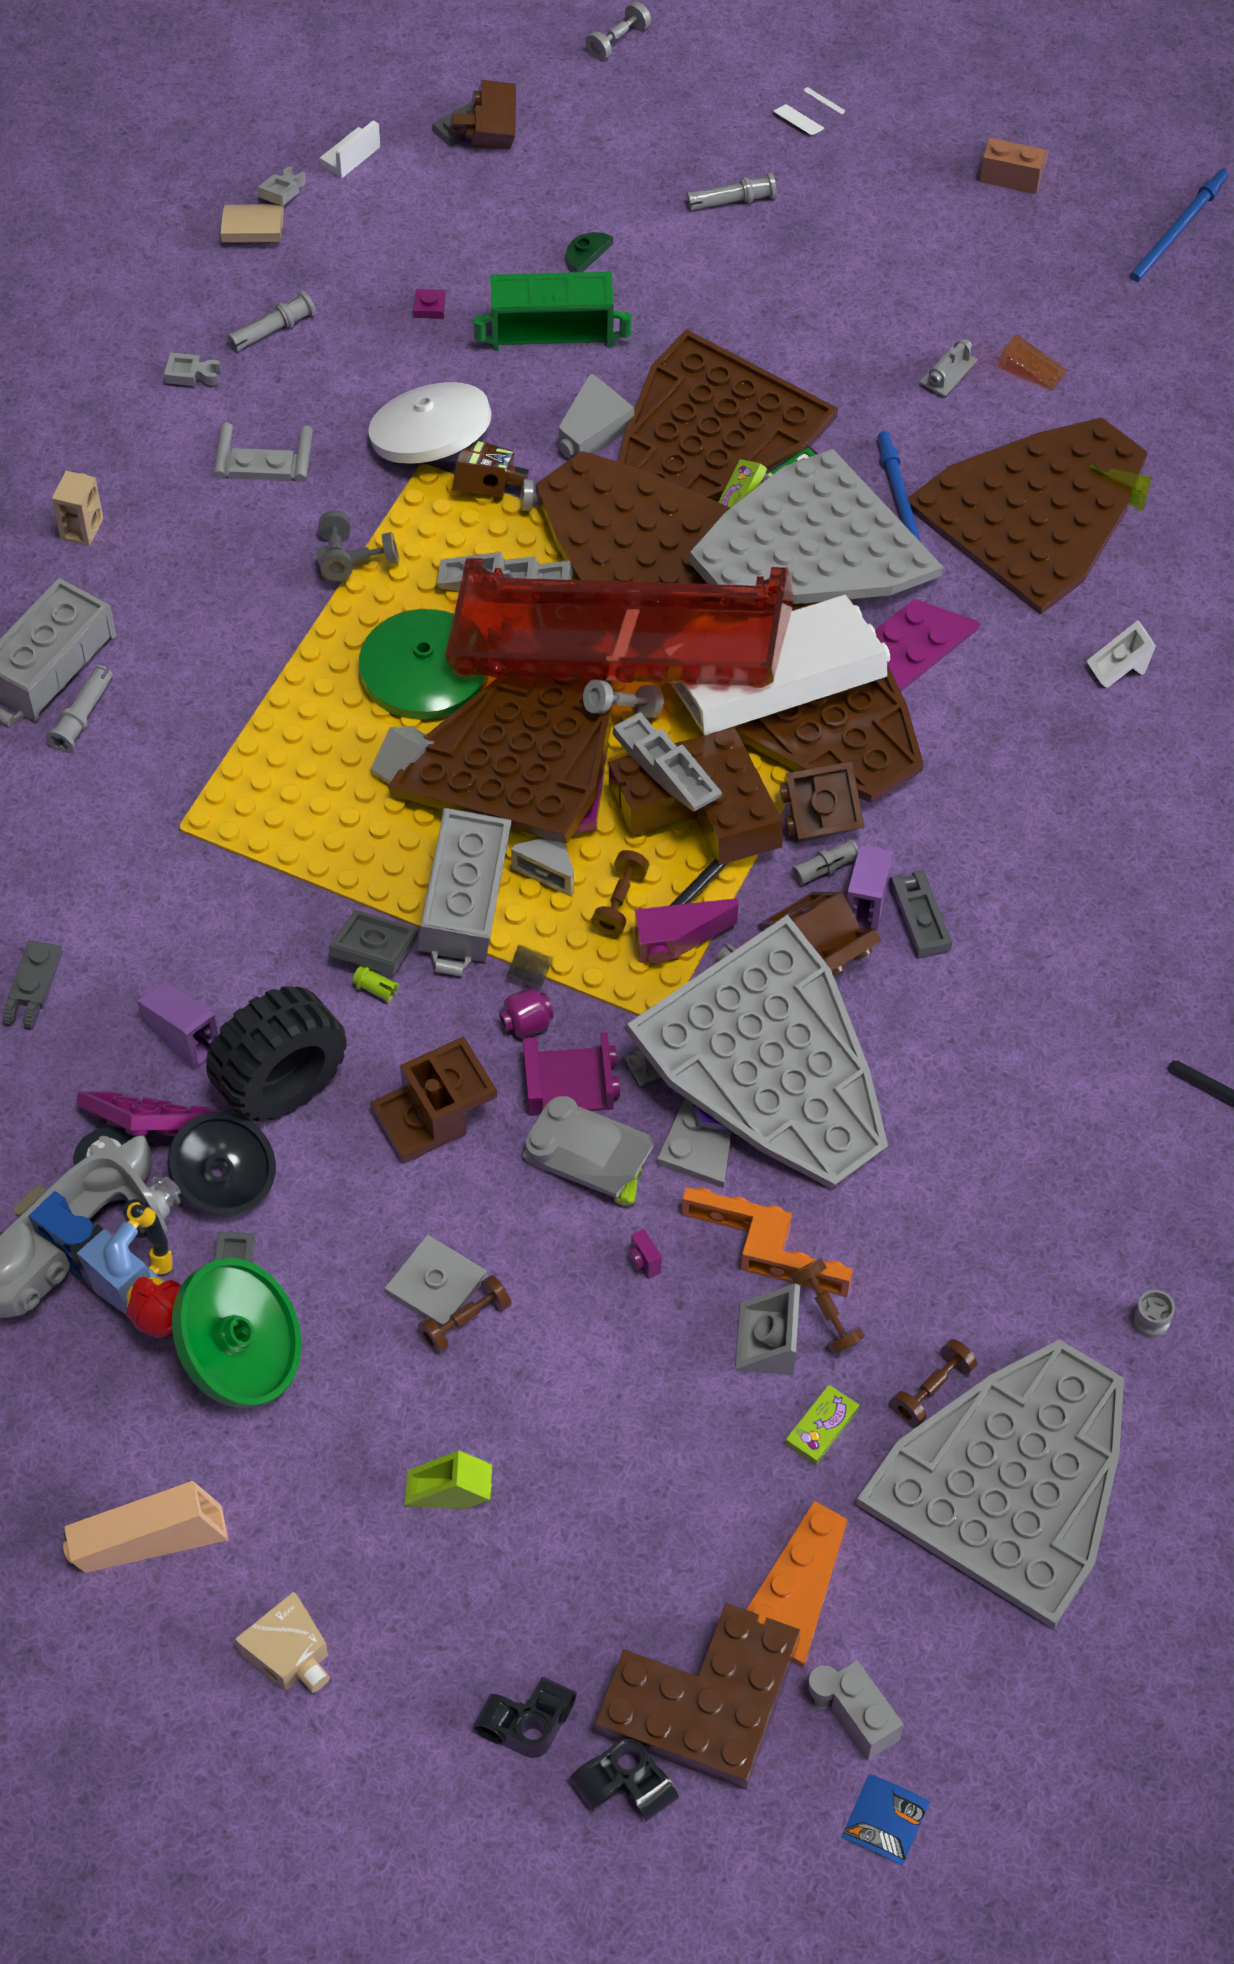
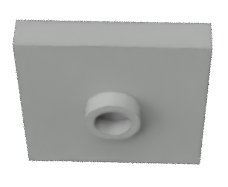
(435, 1281)

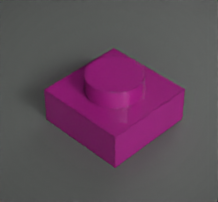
(429, 303)
(645, 1254)

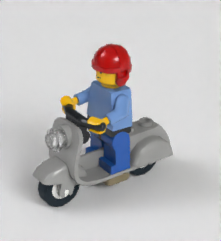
(58, 1236)

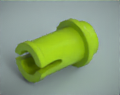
(374, 983)

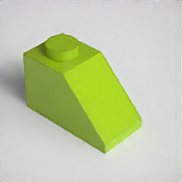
(449, 1482)

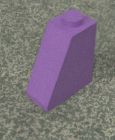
(869, 885)
(179, 1022)

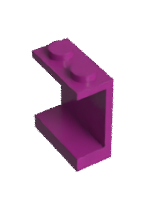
(572, 1073)

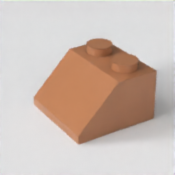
(1013, 165)

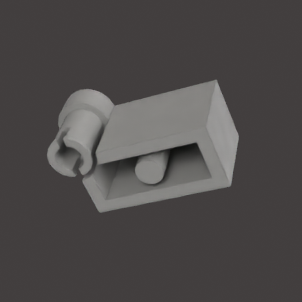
(857, 1706)

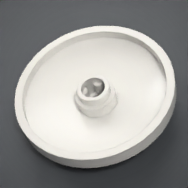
(430, 422)

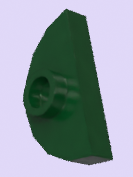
(586, 249)

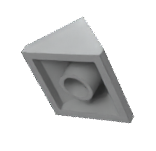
(769, 1332)

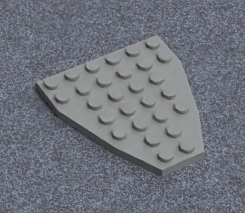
(821, 527)
(770, 1055)
(1012, 1478)

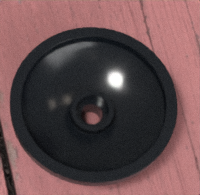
(235, 1149)

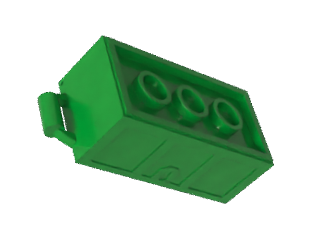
(552, 310)

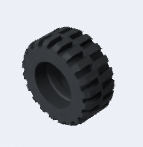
(276, 1053)

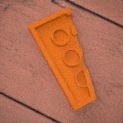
(801, 1576)

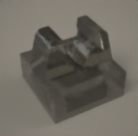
(529, 967)

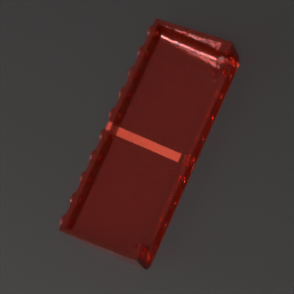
(619, 629)

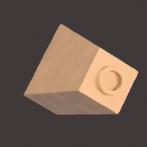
(146, 1529)

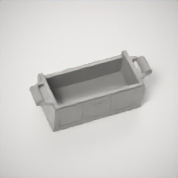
(50, 648)
(463, 889)

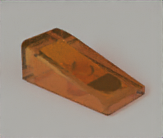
(1031, 364)

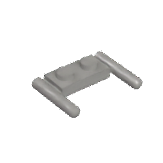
(262, 463)

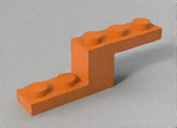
(766, 1238)

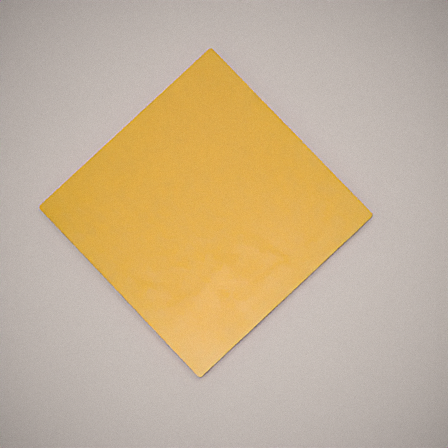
(305, 798)

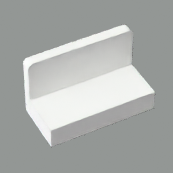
(352, 150)

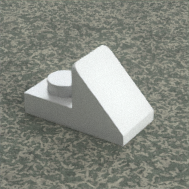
(1127, 651)

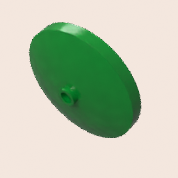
(408, 670)
(236, 1333)

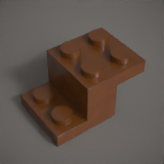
(829, 928)
(433, 1099)

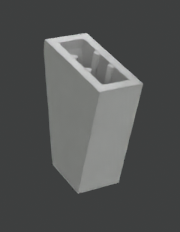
(593, 419)

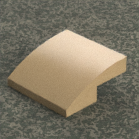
(252, 223)

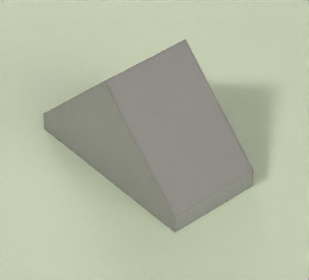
(398, 750)
(545, 862)

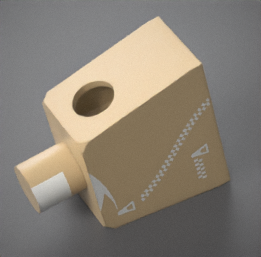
(286, 1646)

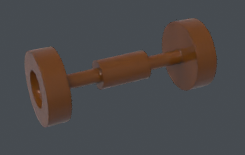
(609, 919)
(494, 1293)
(827, 1306)
(909, 1407)

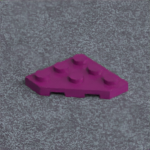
(138, 1116)

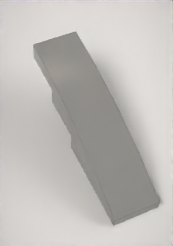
(452, 569)
(666, 763)

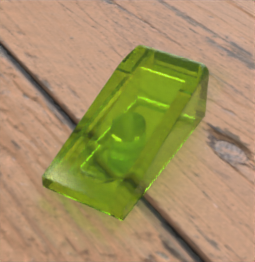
(1134, 482)

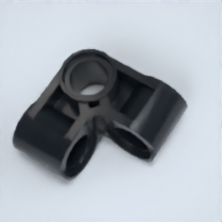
(506, 1721)
(604, 1778)

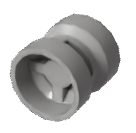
(1159, 1308)

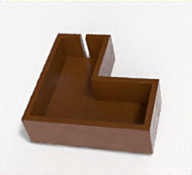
(734, 825)
(709, 1719)

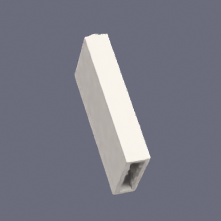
(822, 654)

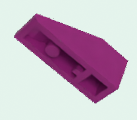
(675, 929)

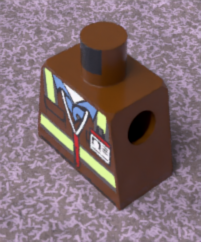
(487, 470)

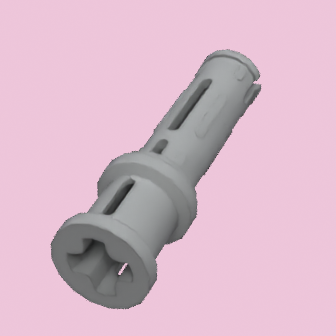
(746, 190)
(283, 316)
(74, 719)

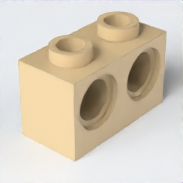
(77, 508)

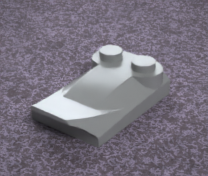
(586, 1147)

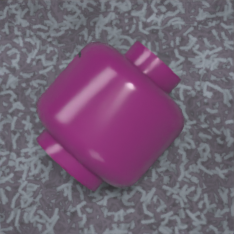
(526, 1013)

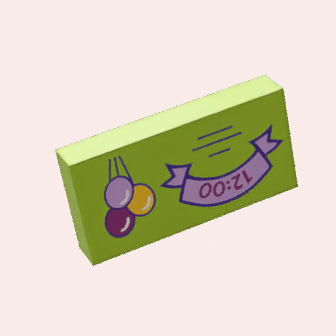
(743, 481)
(822, 1424)

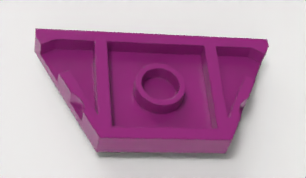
(921, 637)

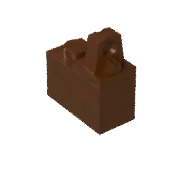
(494, 116)

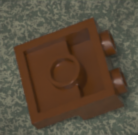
(822, 801)

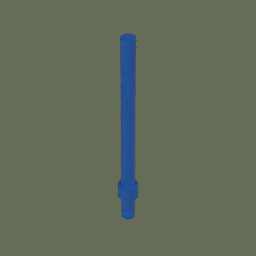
(1206, 193)
(891, 461)

